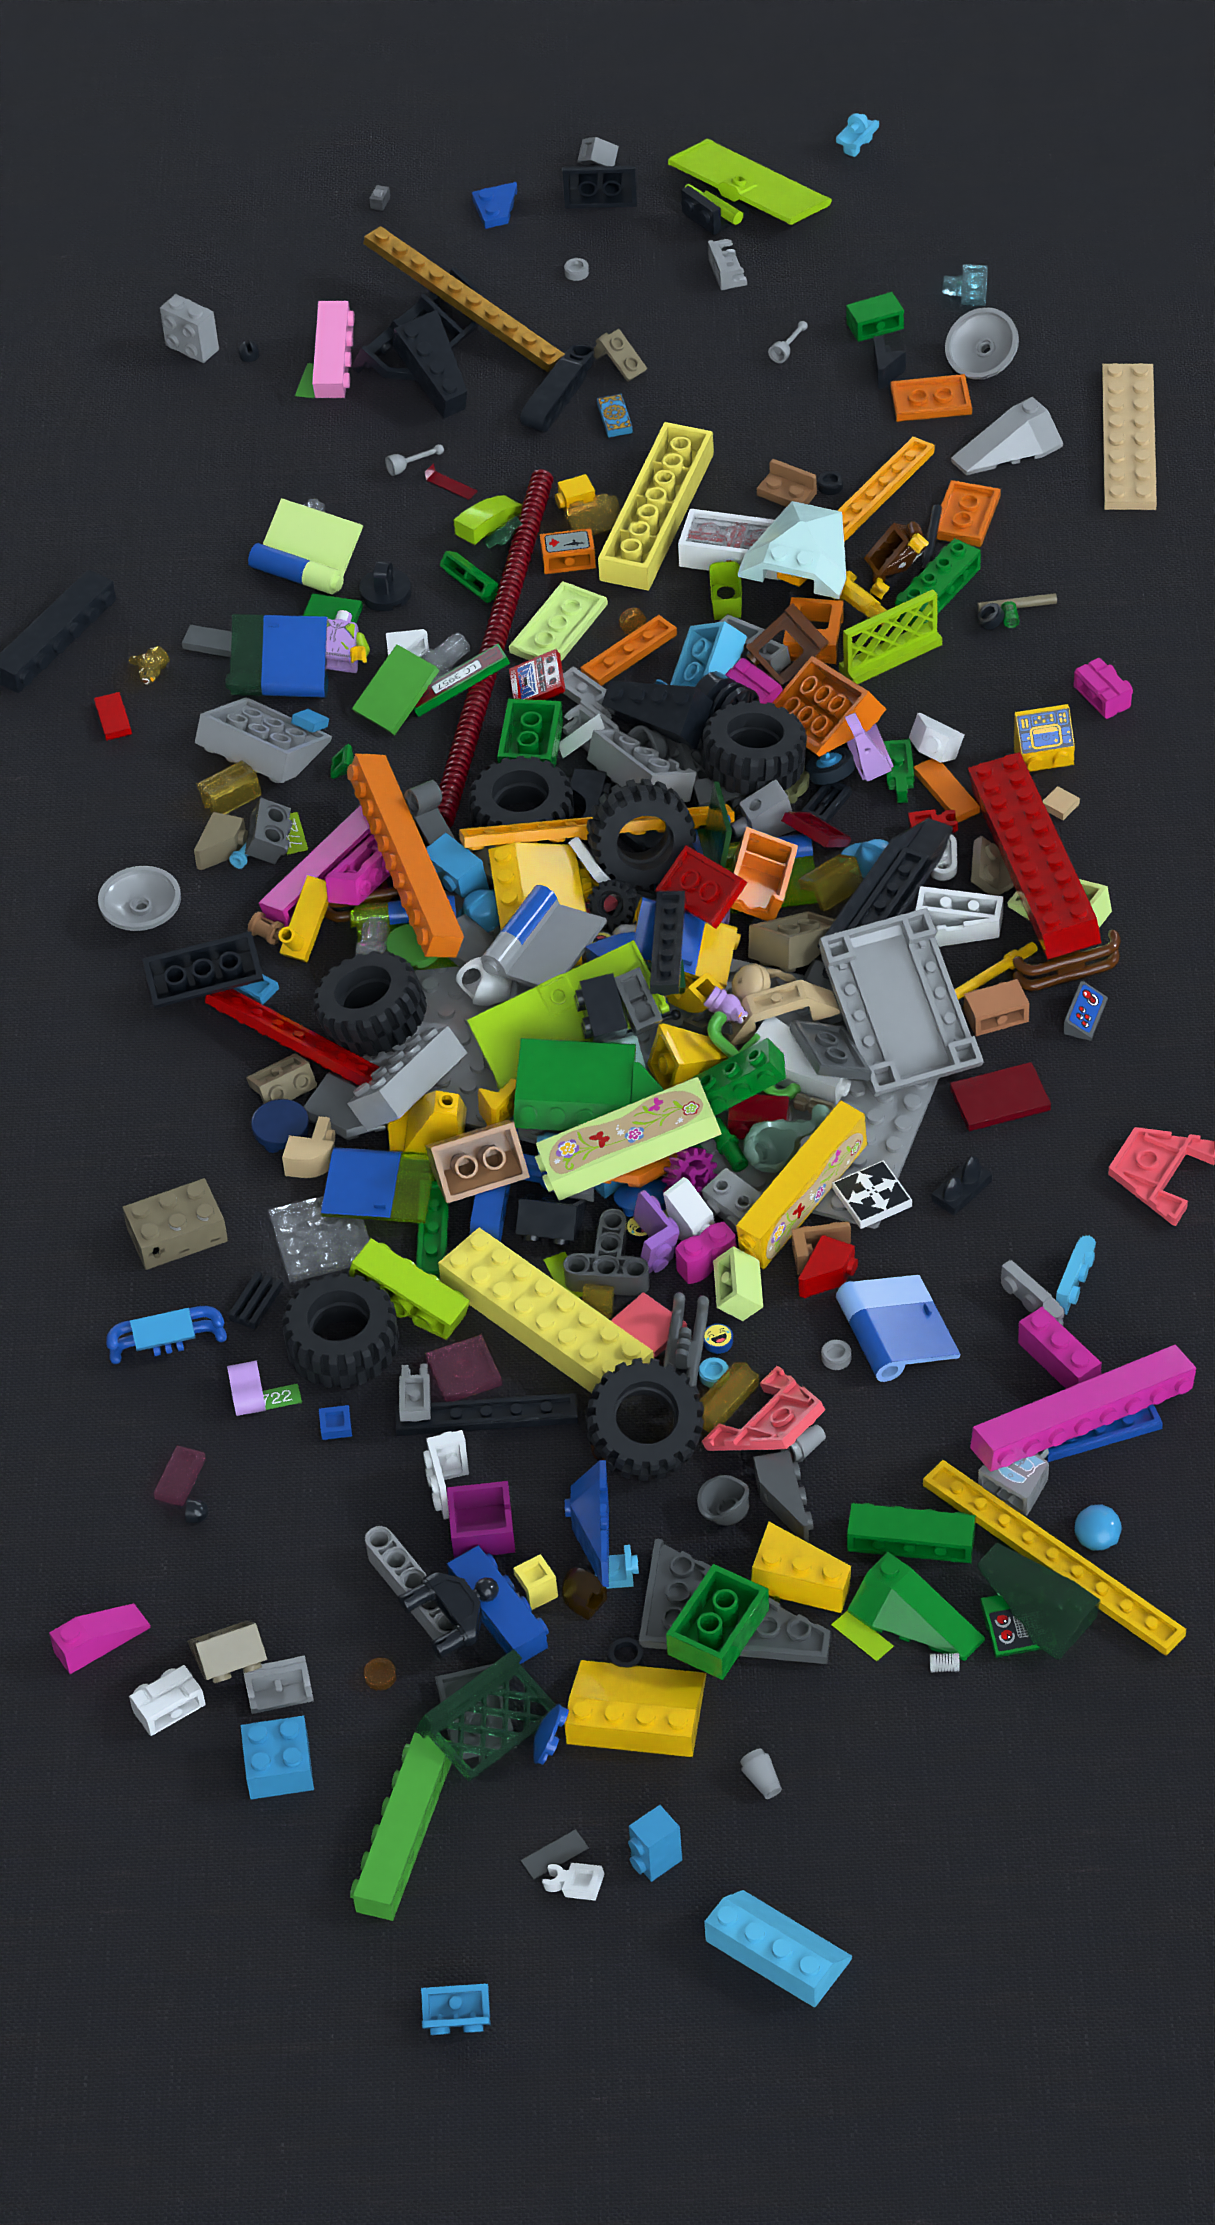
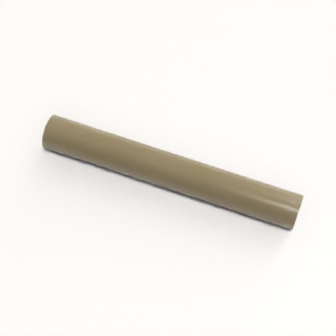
(1023, 602)

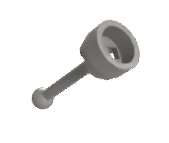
(781, 350)
(397, 463)

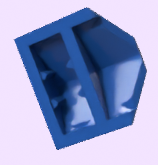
(608, 944)

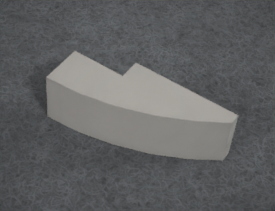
(773, 652)

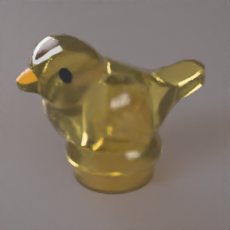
(150, 664)

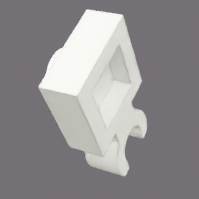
(578, 1882)

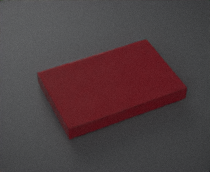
(1000, 1096)

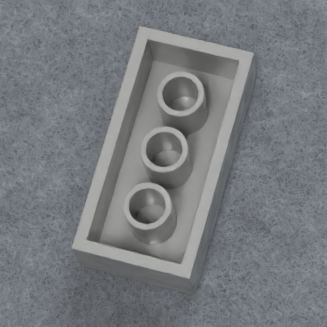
(406, 1077)

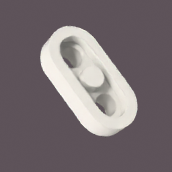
(947, 866)

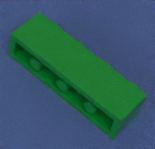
(911, 1532)

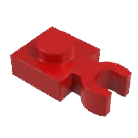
(946, 817)

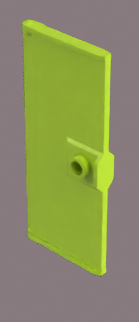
(749, 181)
(547, 1011)

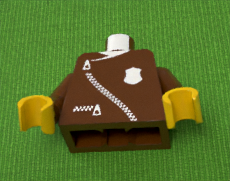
(894, 553)

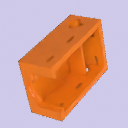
(766, 867)

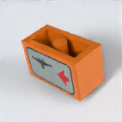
(567, 551)

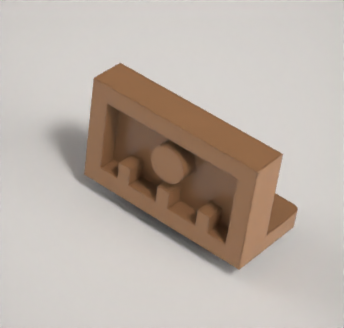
(787, 484)

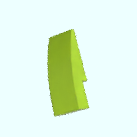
(485, 517)

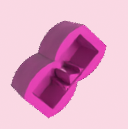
(697, 1252)

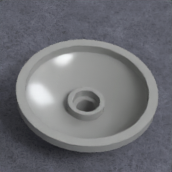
(975, 333)
(139, 898)

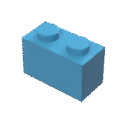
(655, 1843)

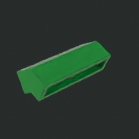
(453, 559)

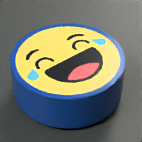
(718, 1338)

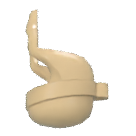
(756, 978)

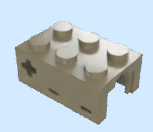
(176, 1222)

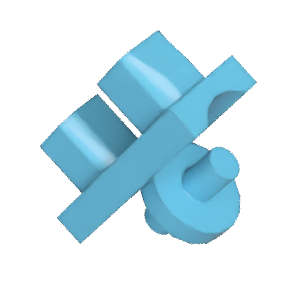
(856, 133)

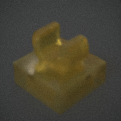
(599, 1298)

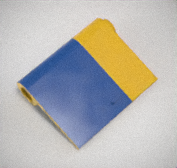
(702, 948)

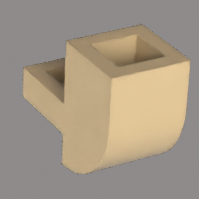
(310, 1156)

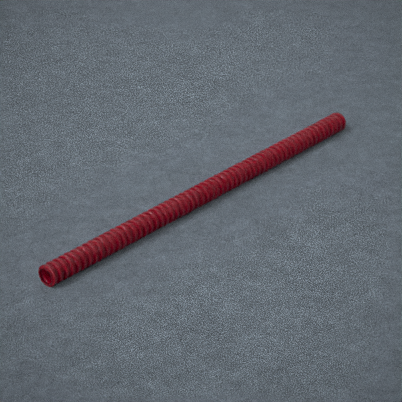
(496, 632)

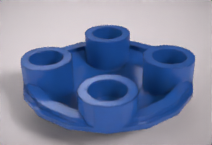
(627, 1196)
(545, 1740)

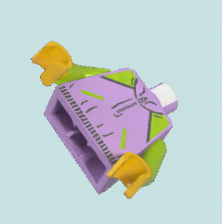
(345, 644)

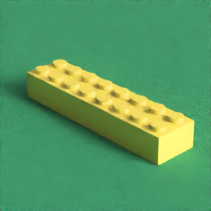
(656, 506)
(538, 1310)

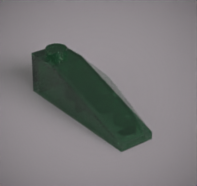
(1044, 1601)

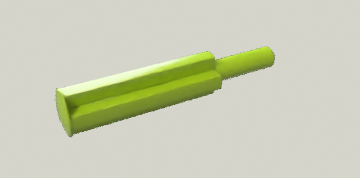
(727, 211)

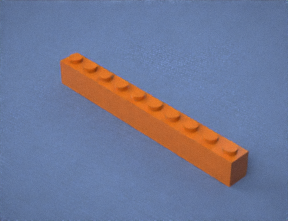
(405, 856)

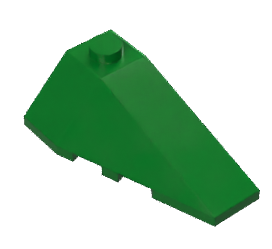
(906, 1605)

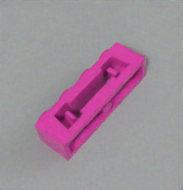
(362, 875)

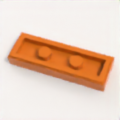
(946, 789)

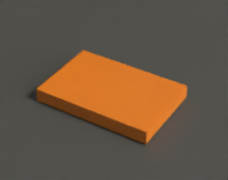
(930, 397)
(967, 512)

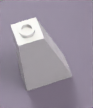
(798, 1067)

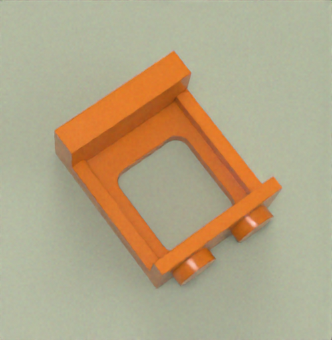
(821, 611)

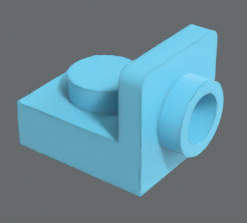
(622, 1569)

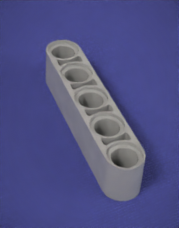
(404, 1577)

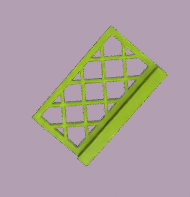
(896, 648)

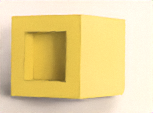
(537, 1581)

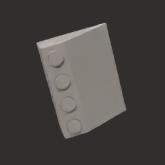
(259, 738)

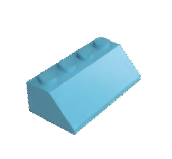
(775, 1946)

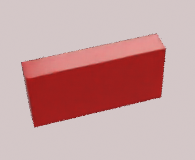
(112, 716)

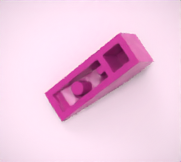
(96, 1634)

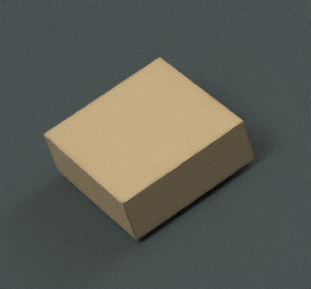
(1061, 803)

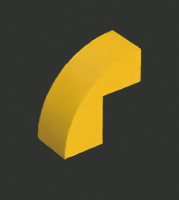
(695, 993)

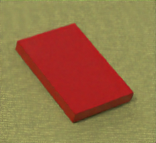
(707, 886)

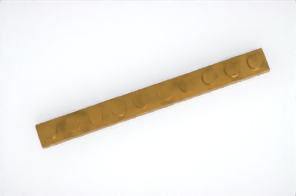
(463, 298)

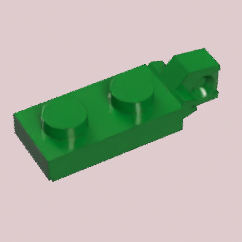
(902, 773)

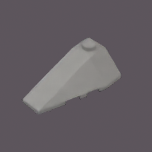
(1015, 435)

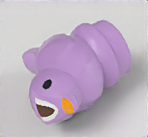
(727, 1003)

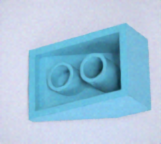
(708, 650)

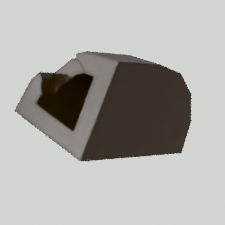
(583, 1592)

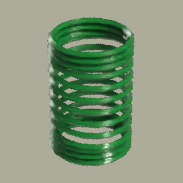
(1010, 616)

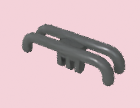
(680, 1348)

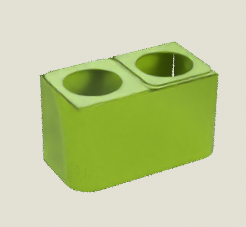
(723, 575)

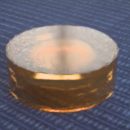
(631, 620)
(380, 1674)

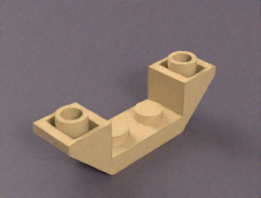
(781, 1000)

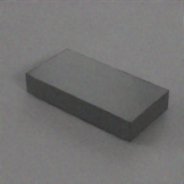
(208, 640)

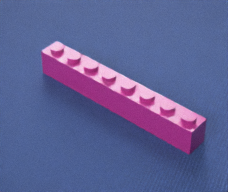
(1082, 1408)

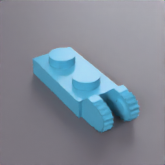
(1076, 1272)

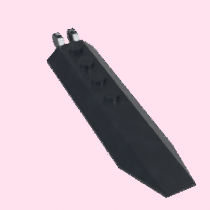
(895, 877)

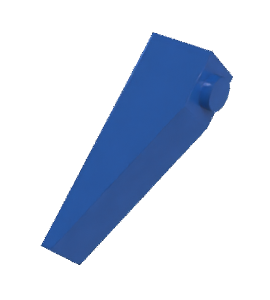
(590, 1518)

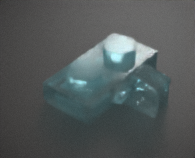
(970, 286)

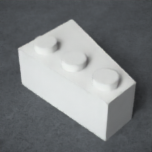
(962, 915)

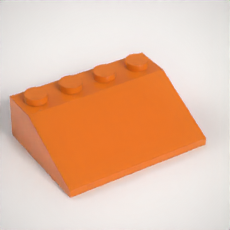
(823, 700)

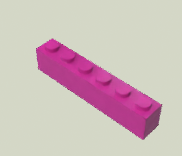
(283, 898)

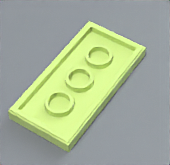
(559, 622)

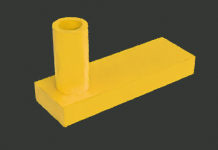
(306, 920)

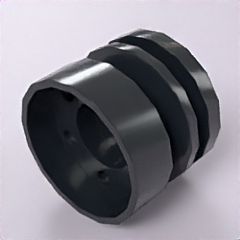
(724, 691)

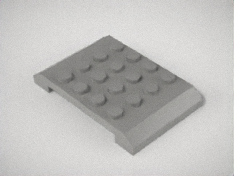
(899, 1001)

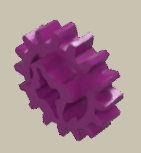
(693, 1165)

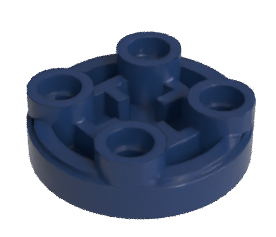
(276, 1121)

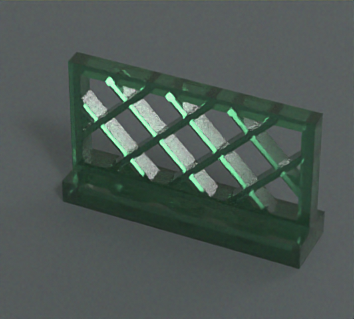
(466, 1701)

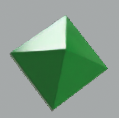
(341, 762)

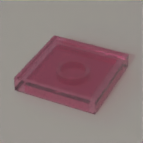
(463, 1369)

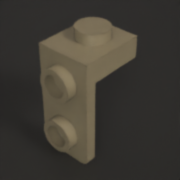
(620, 353)

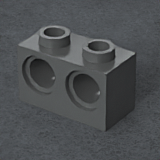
(268, 831)
(638, 1002)

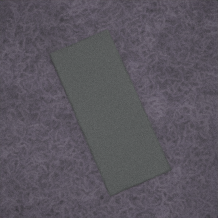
(554, 1853)

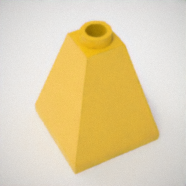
(681, 1055)
(433, 1119)

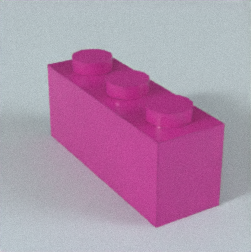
(1057, 1349)

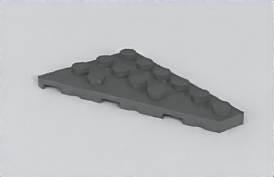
(677, 1576)

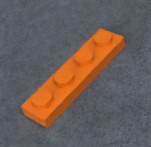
(629, 650)

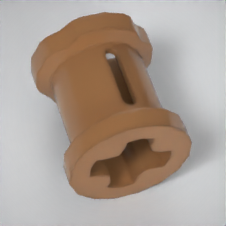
(265, 927)

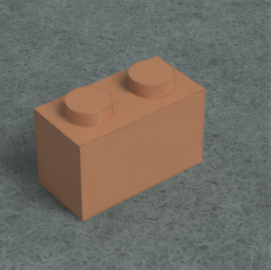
(996, 1007)

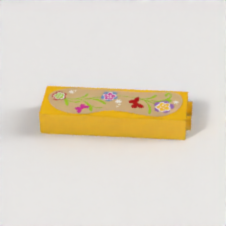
(802, 1183)

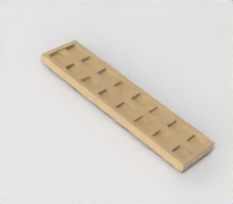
(1129, 437)

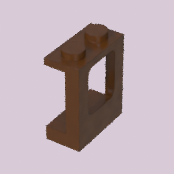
(803, 633)

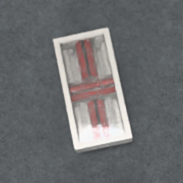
(719, 538)

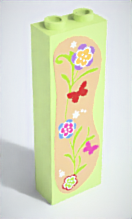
(626, 1139)

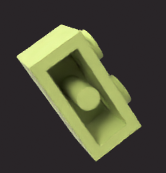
(738, 1283)

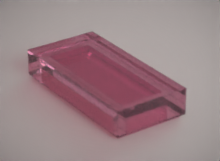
(179, 1475)

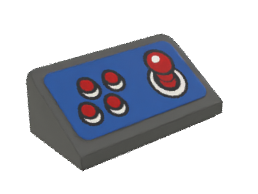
(1084, 1012)

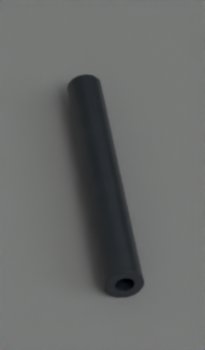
(931, 536)

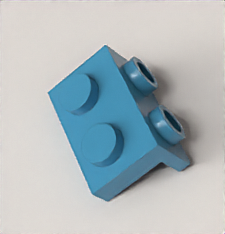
(455, 2007)

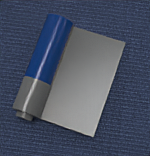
(541, 939)

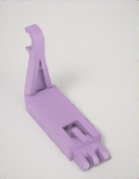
(868, 750)

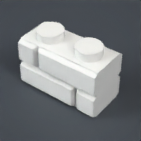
(166, 1699)

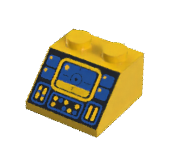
(1044, 737)

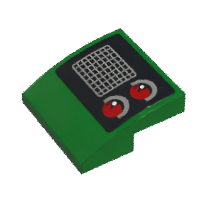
(1006, 1632)

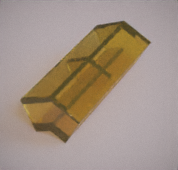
(728, 1394)

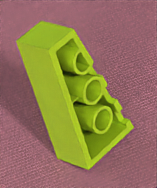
(411, 1290)

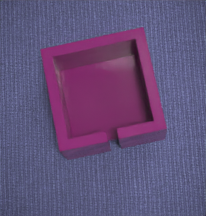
(481, 1517)

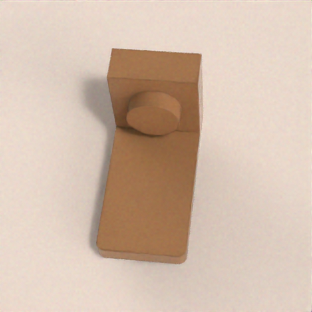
(807, 1237)

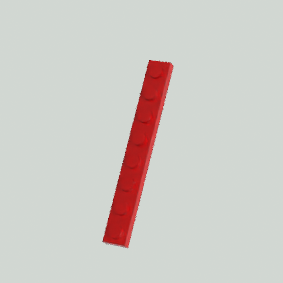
(293, 1035)

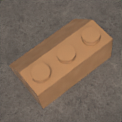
(477, 1161)

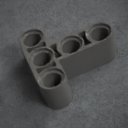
(423, 806)
(608, 1264)

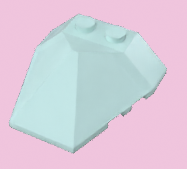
(804, 544)

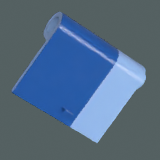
(895, 1324)

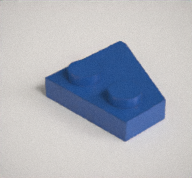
(495, 204)

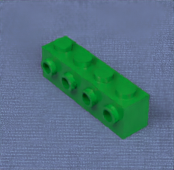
(944, 575)
(743, 1075)

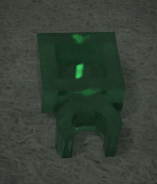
(502, 533)

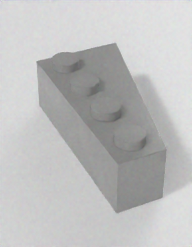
(626, 760)

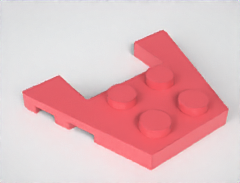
(1150, 1161)
(776, 1423)

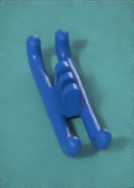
(214, 1325)

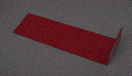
(448, 483)

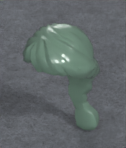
(774, 1143)

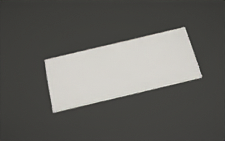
(580, 736)

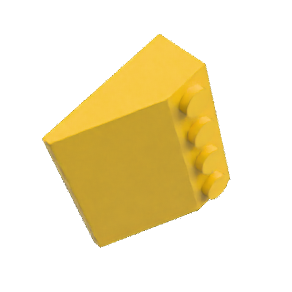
(523, 865)
(635, 1708)

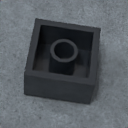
(601, 1009)

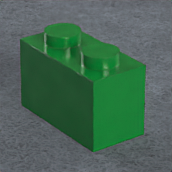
(875, 316)

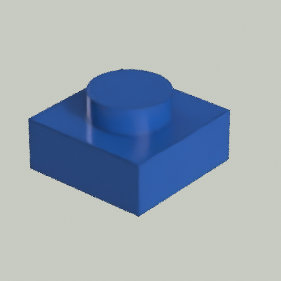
(335, 1422)

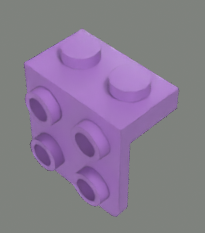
(661, 1230)

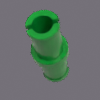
(728, 1146)

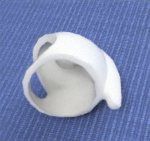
(488, 988)

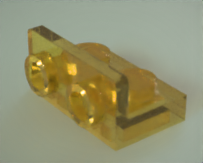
(597, 515)

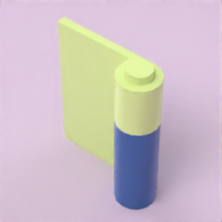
(306, 547)

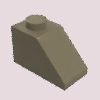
(219, 840)

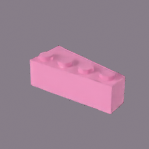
(333, 349)

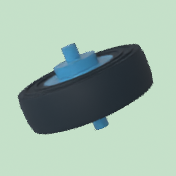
(831, 766)

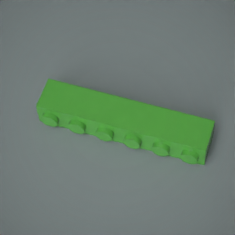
(401, 1829)

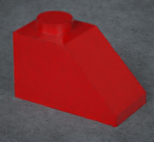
(827, 1267)

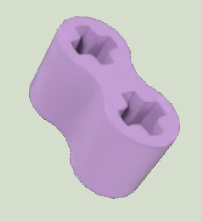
(246, 1388)

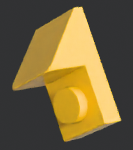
(499, 1105)

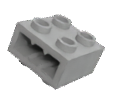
(189, 328)

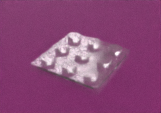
(315, 1243)

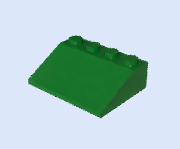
(570, 1082)

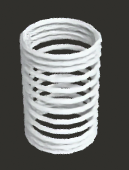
(935, 1665)

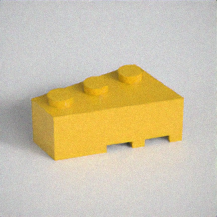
(800, 1571)

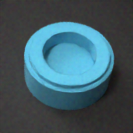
(711, 1371)

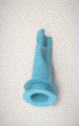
(239, 858)

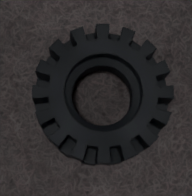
(618, 888)

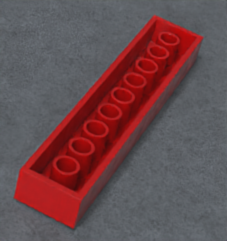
(1034, 856)

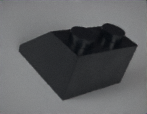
(548, 1217)

